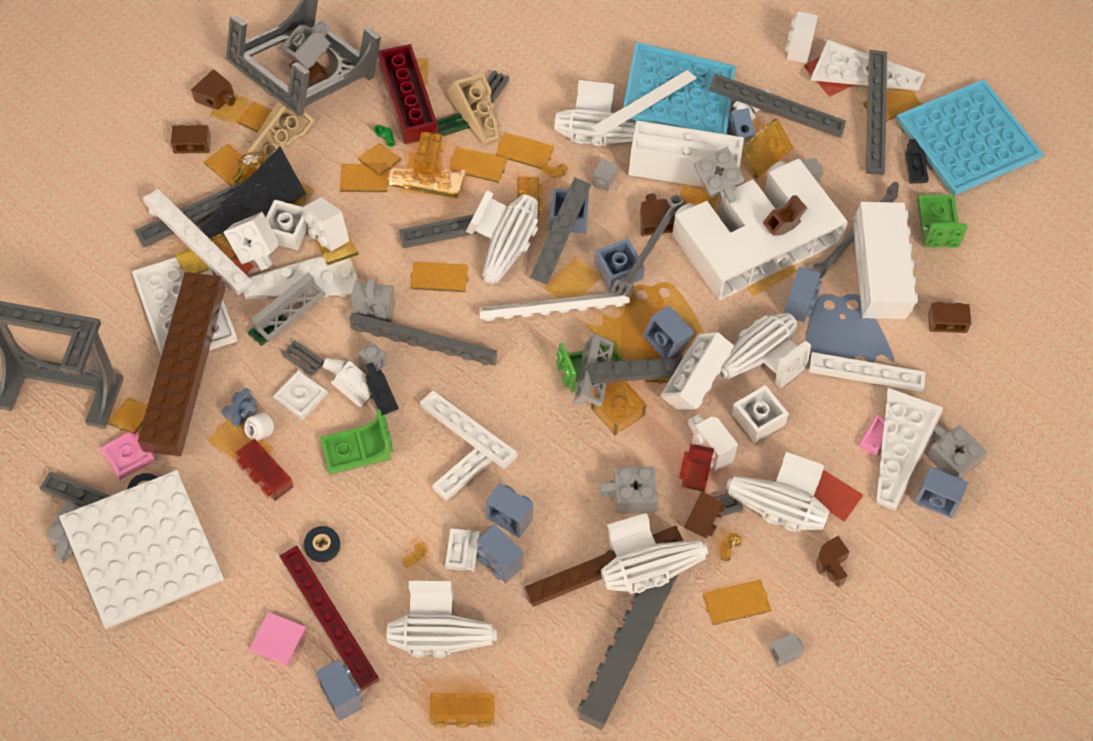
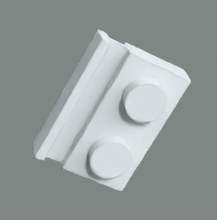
(352, 383)
(462, 550)

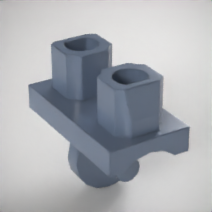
(242, 406)

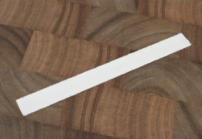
(643, 103)

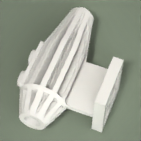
(592, 107)
(508, 230)
(768, 343)
(789, 499)
(641, 561)
(433, 628)

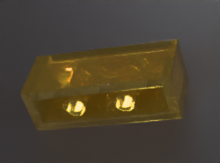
(462, 709)

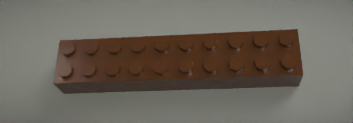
(182, 364)

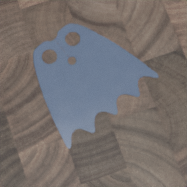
(846, 336)

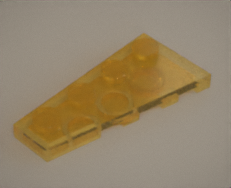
(436, 183)

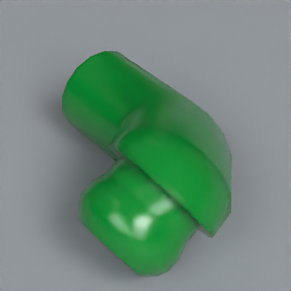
(385, 133)

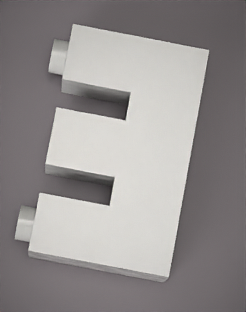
(750, 251)

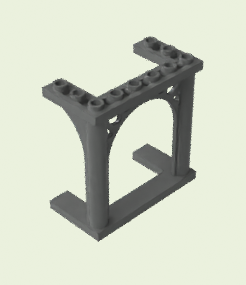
(297, 94)
(71, 371)

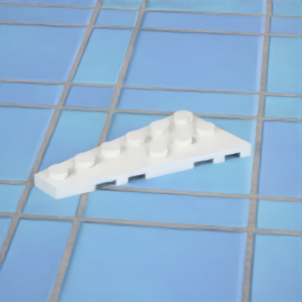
(850, 66)
(332, 279)
(905, 436)

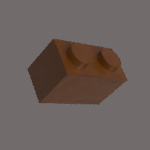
(190, 139)
(949, 317)
(704, 515)

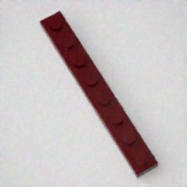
(329, 618)

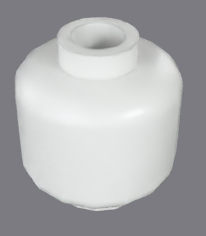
(259, 426)

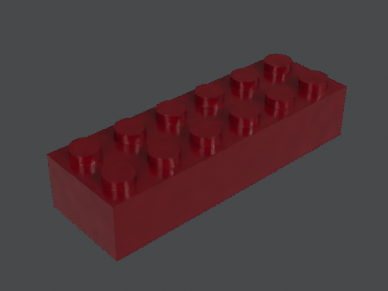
(407, 92)

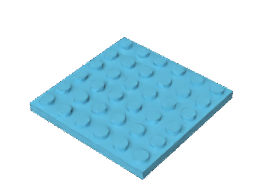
(690, 105)
(969, 137)

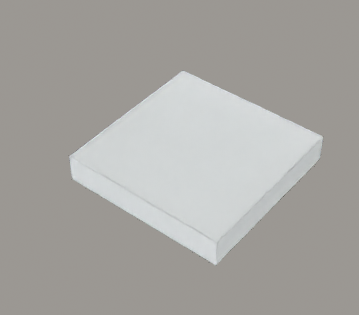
(300, 395)

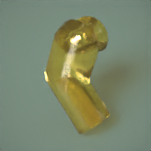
(554, 172)
(726, 545)
(421, 551)

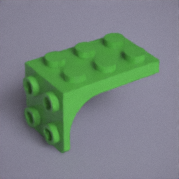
(940, 221)
(570, 364)
(358, 446)

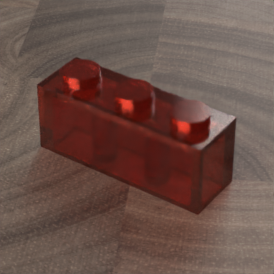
(696, 467)
(263, 470)

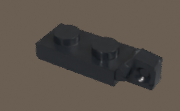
(915, 163)
(380, 390)

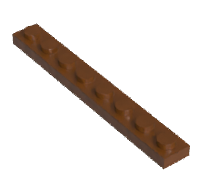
(584, 573)

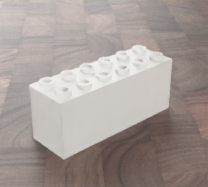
(671, 151)
(884, 260)

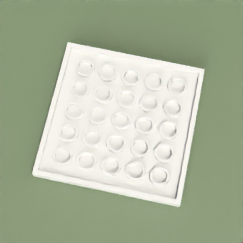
(141, 549)

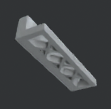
(285, 301)
(584, 384)

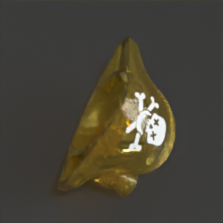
(248, 165)

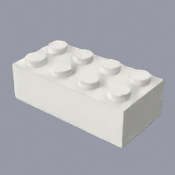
(697, 371)

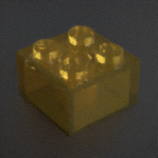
(620, 407)

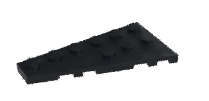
(270, 182)

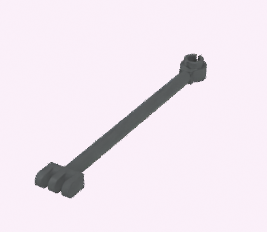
(892, 194)
(626, 286)

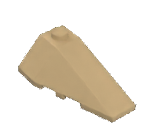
(473, 101)
(280, 130)

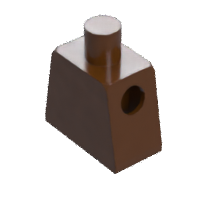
(213, 91)
(652, 213)

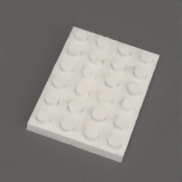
(159, 291)

